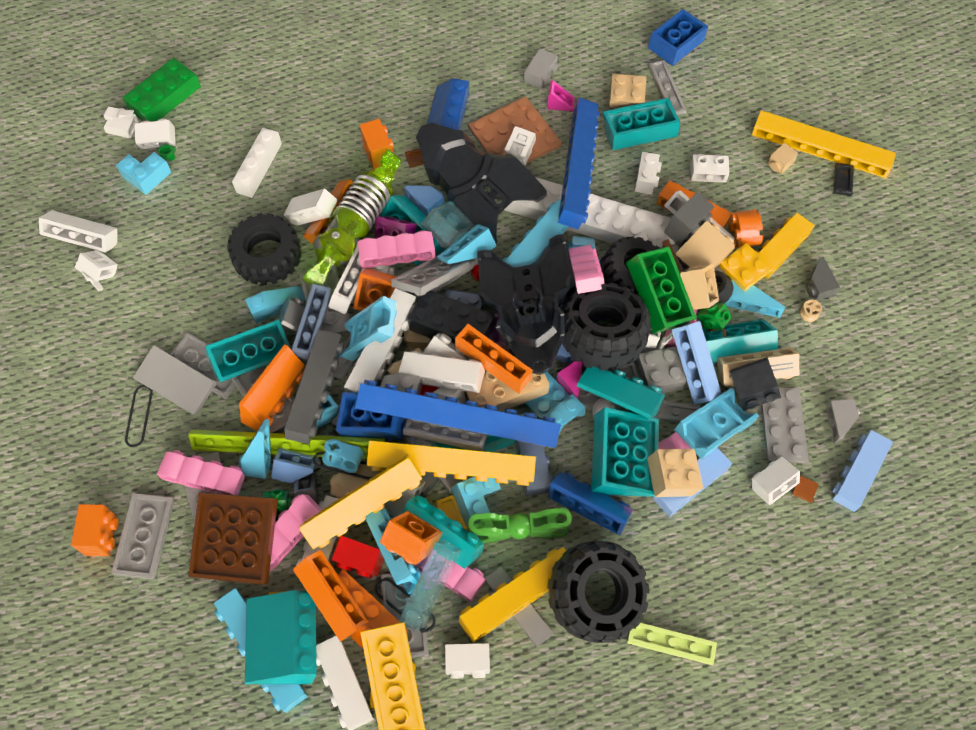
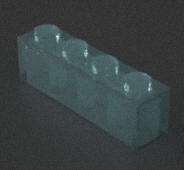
(430, 585)

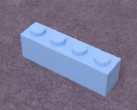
(697, 362)
(710, 469)
(862, 470)

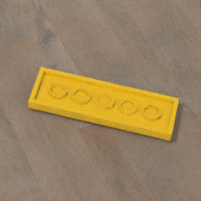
(392, 678)

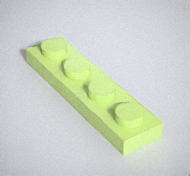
(673, 643)

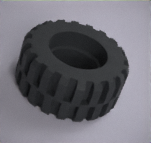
(261, 229)
(618, 255)

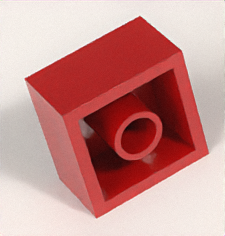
(356, 555)

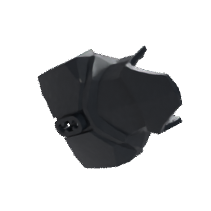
(465, 172)
(532, 319)

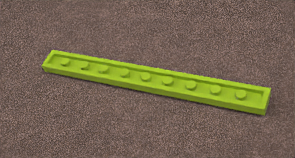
(239, 441)

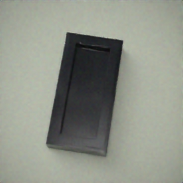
(843, 179)

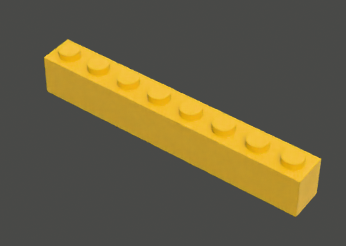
(824, 144)
(454, 461)

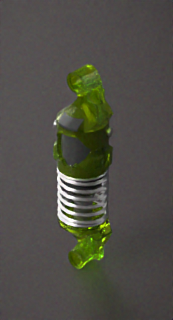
(353, 218)

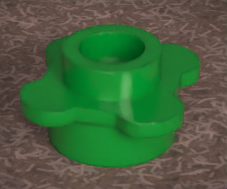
(167, 149)

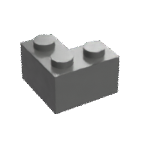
(688, 219)

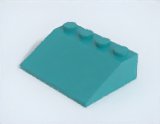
(621, 452)
(280, 639)

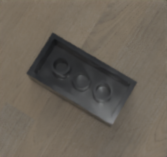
(447, 316)

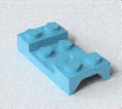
(370, 325)
(556, 404)
(714, 424)
(400, 569)

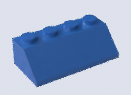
(450, 103)
(591, 505)

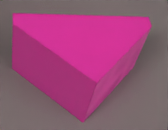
(559, 98)
(569, 378)

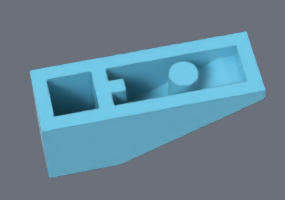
(468, 245)
(754, 301)
(270, 302)
(257, 457)

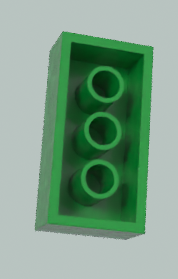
(162, 91)
(661, 289)

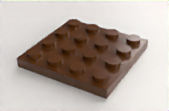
(233, 538)

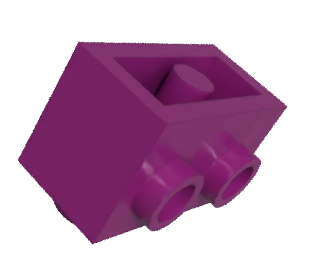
(393, 227)

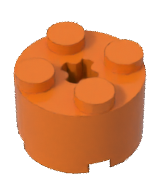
(746, 228)

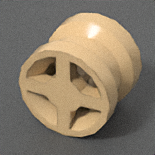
(814, 308)

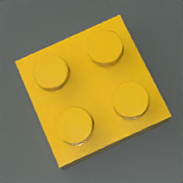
(745, 267)

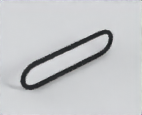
(146, 418)
(338, 470)
(405, 593)

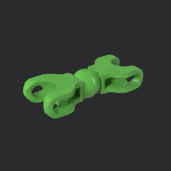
(519, 526)

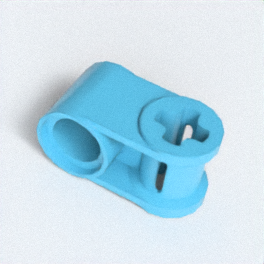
(344, 457)

